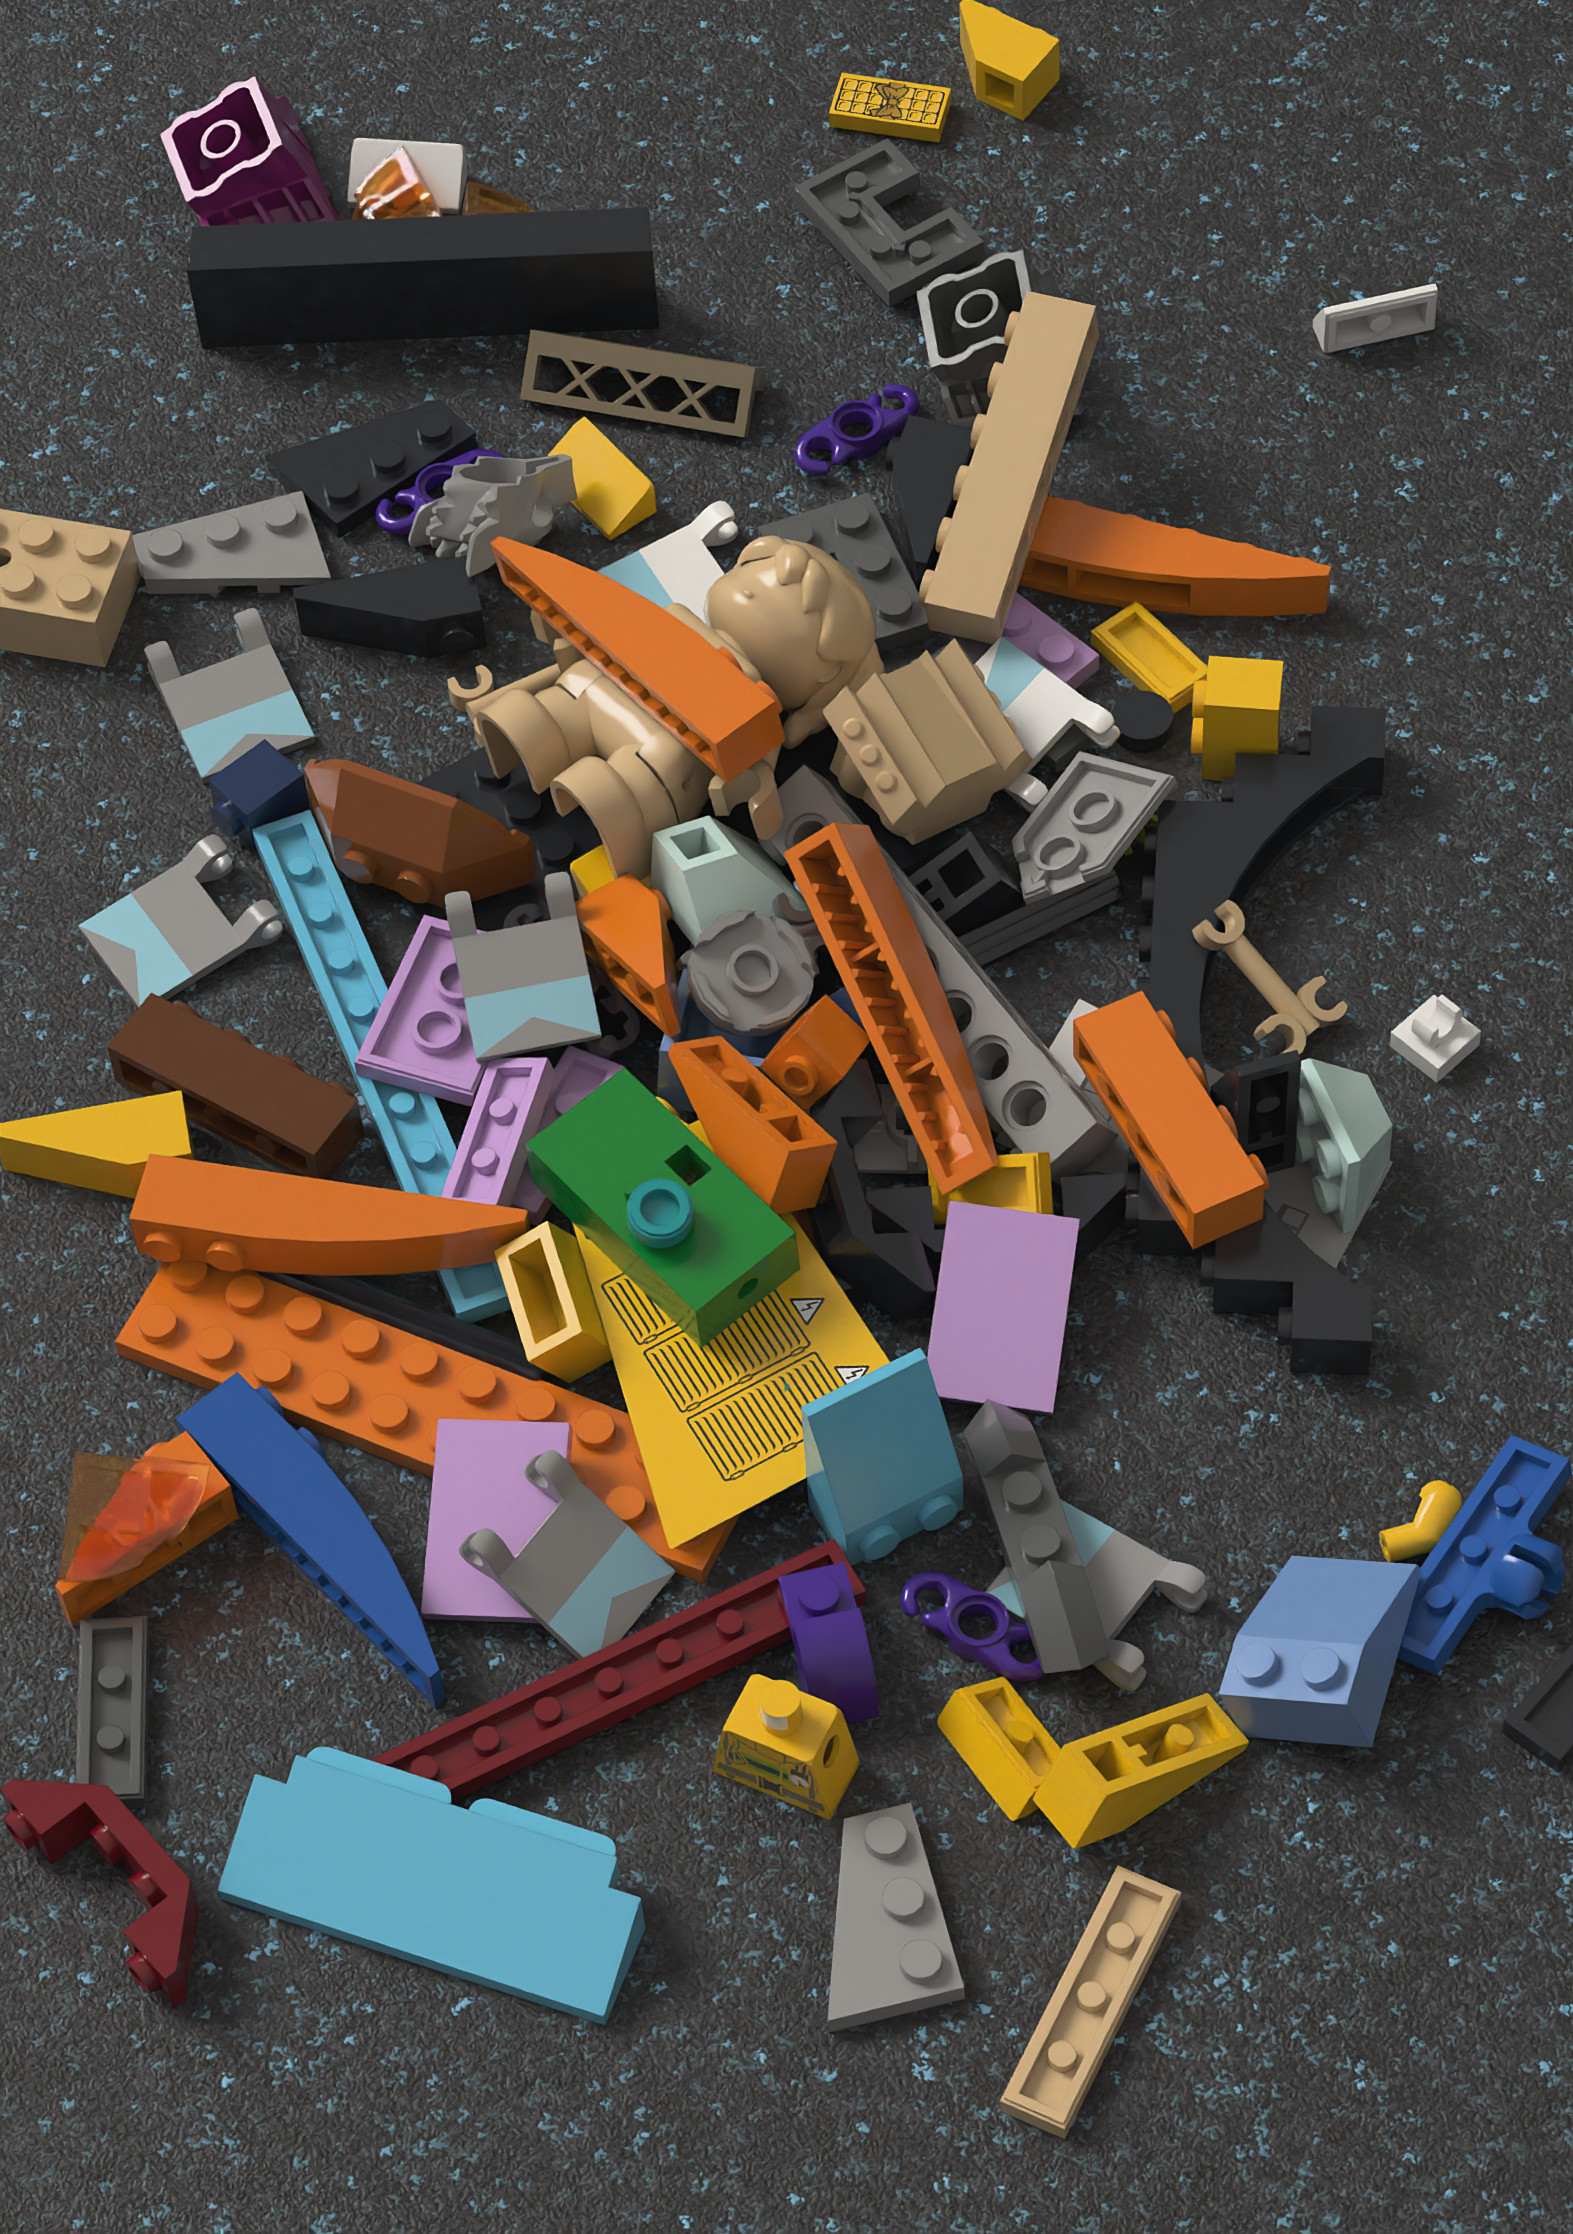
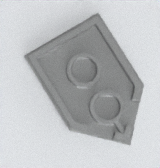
(1085, 824)

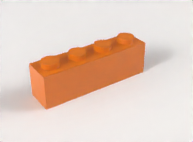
(1170, 1119)

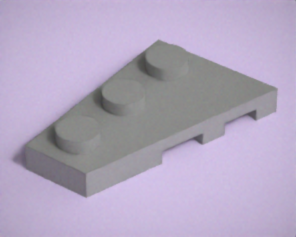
(243, 546)
(889, 1925)

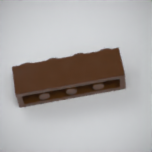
(237, 1088)

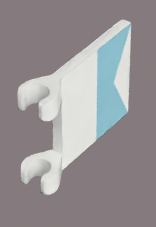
(679, 564)
(1041, 711)

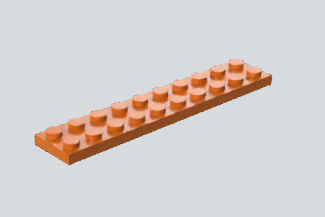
(382, 1385)

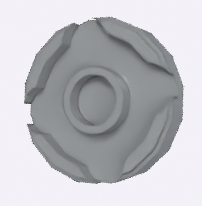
(751, 973)

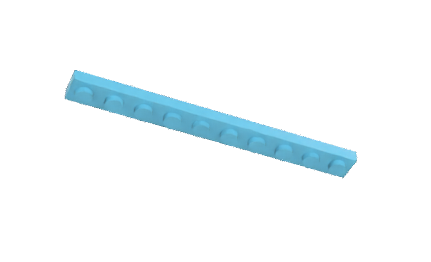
(352, 995)

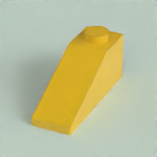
(99, 1144)
(1134, 1768)

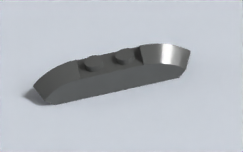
(1035, 1539)

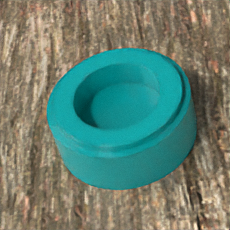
(660, 1213)

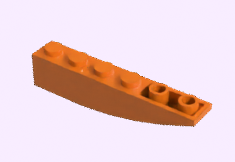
(1165, 568)

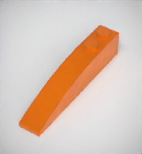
(651, 657)
(896, 998)
(308, 1224)

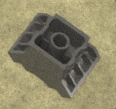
(967, 323)

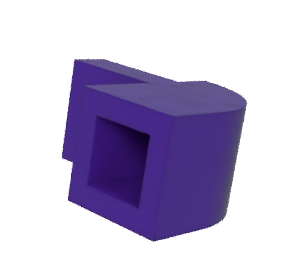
(830, 1640)

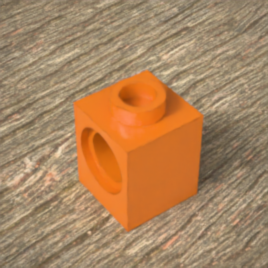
(815, 1052)

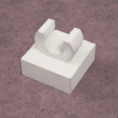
(1435, 1037)

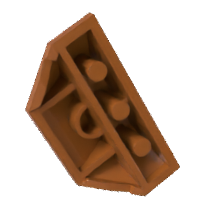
(413, 836)

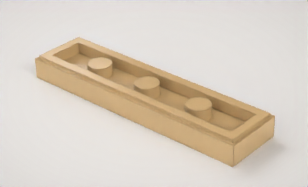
(1090, 2002)

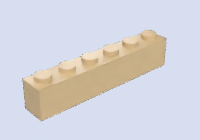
(1010, 468)

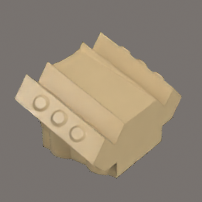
(925, 744)

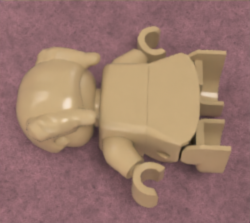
(787, 621)

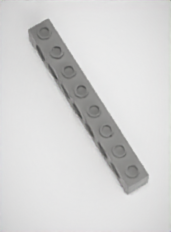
(1071, 1125)

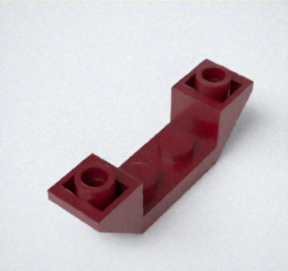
(62, 1816)

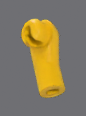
(1436, 1512)

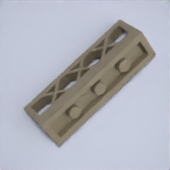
(645, 360)

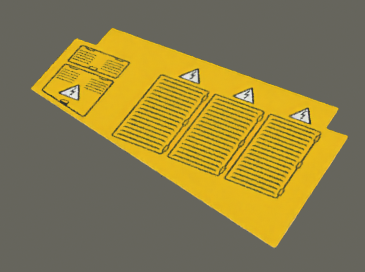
(718, 1415)

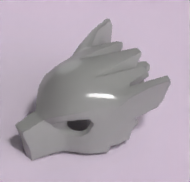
(491, 501)

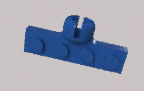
(1489, 1555)

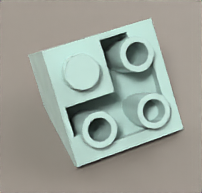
(713, 872)
(1342, 1138)

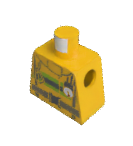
(780, 1744)

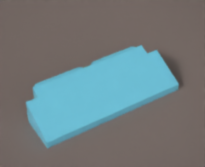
(438, 1884)

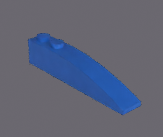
(313, 1519)

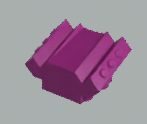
(247, 161)

